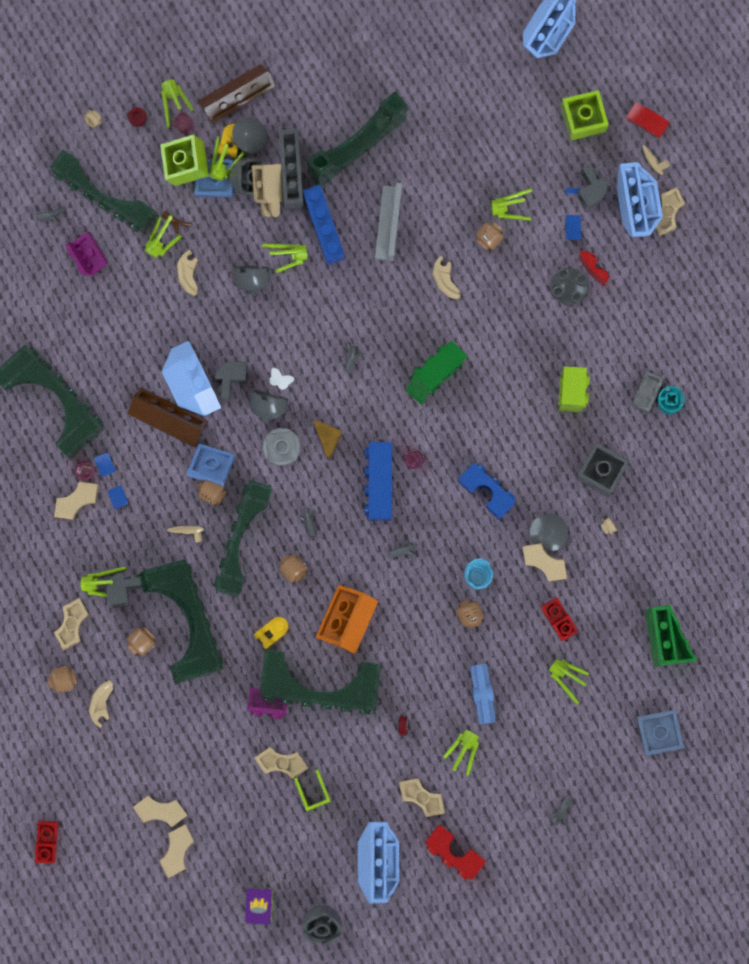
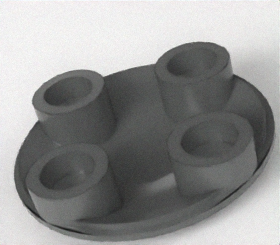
(249, 135)
(569, 286)
(549, 531)

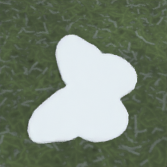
(278, 379)

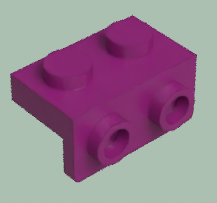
(87, 254)
(257, 706)

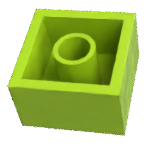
(584, 115)
(184, 160)
(573, 389)

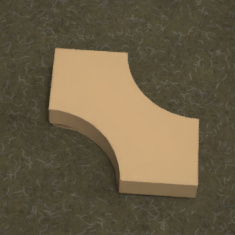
(670, 203)
(83, 495)
(552, 567)
(73, 616)
(289, 764)
(430, 803)
(169, 812)
(174, 859)

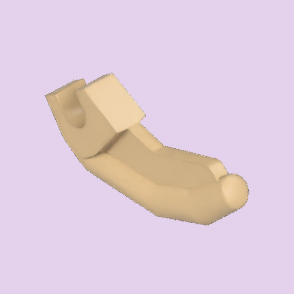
(185, 273)
(442, 278)
(98, 703)

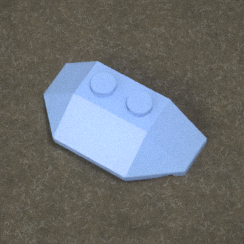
(549, 27)
(638, 200)
(189, 381)
(378, 862)

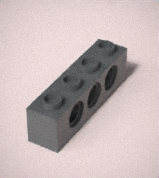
(291, 169)

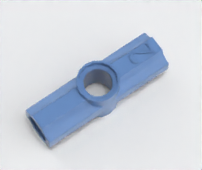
(483, 694)

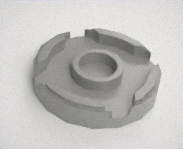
(284, 452)

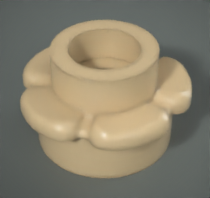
(92, 118)
(608, 526)

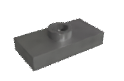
(647, 392)

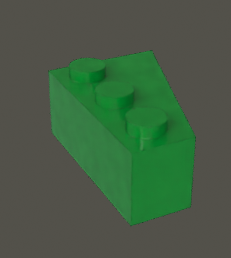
(435, 371)
(666, 638)

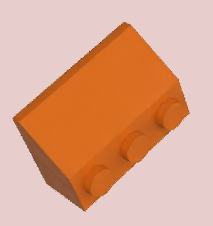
(347, 619)

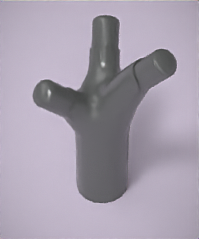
(50, 215)
(351, 357)
(308, 520)
(404, 550)
(561, 812)

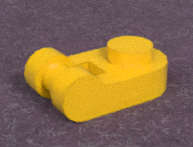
(227, 138)
(277, 626)

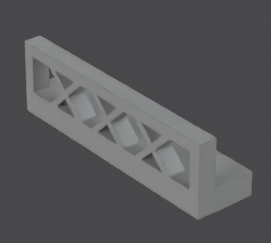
(388, 222)

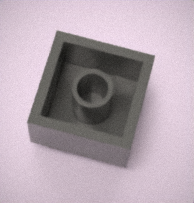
(602, 470)

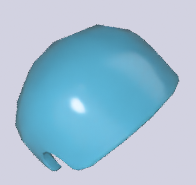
(478, 573)

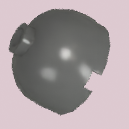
(241, 176)
(251, 278)
(267, 405)
(321, 925)

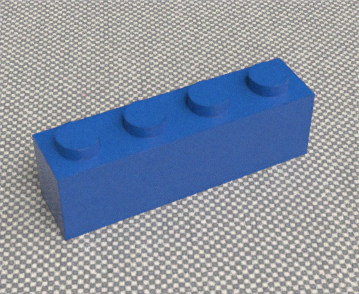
(323, 224)
(380, 481)

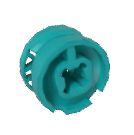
(670, 400)

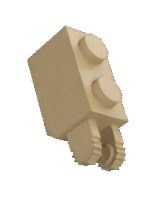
(268, 188)

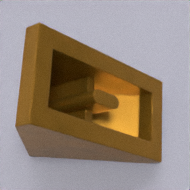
(328, 437)

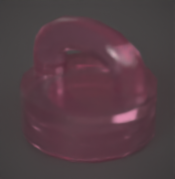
(182, 122)
(414, 458)
(84, 470)

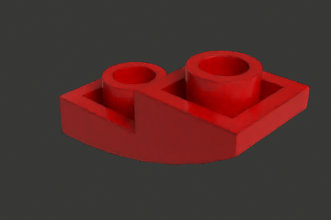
(648, 120)
(589, 262)
(559, 619)
(46, 842)

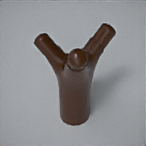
(175, 222)

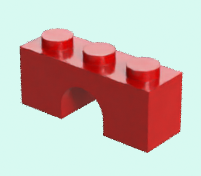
(467, 865)

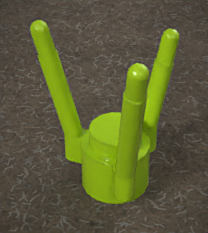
(171, 90)
(217, 169)
(499, 206)
(153, 246)
(298, 253)
(91, 583)
(559, 668)
(468, 741)

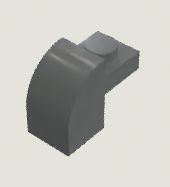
(594, 192)
(230, 373)
(117, 590)

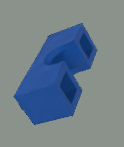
(476, 477)

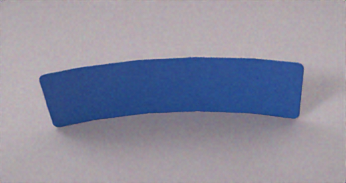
(573, 222)
(106, 467)

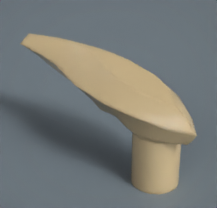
(658, 167)
(196, 530)

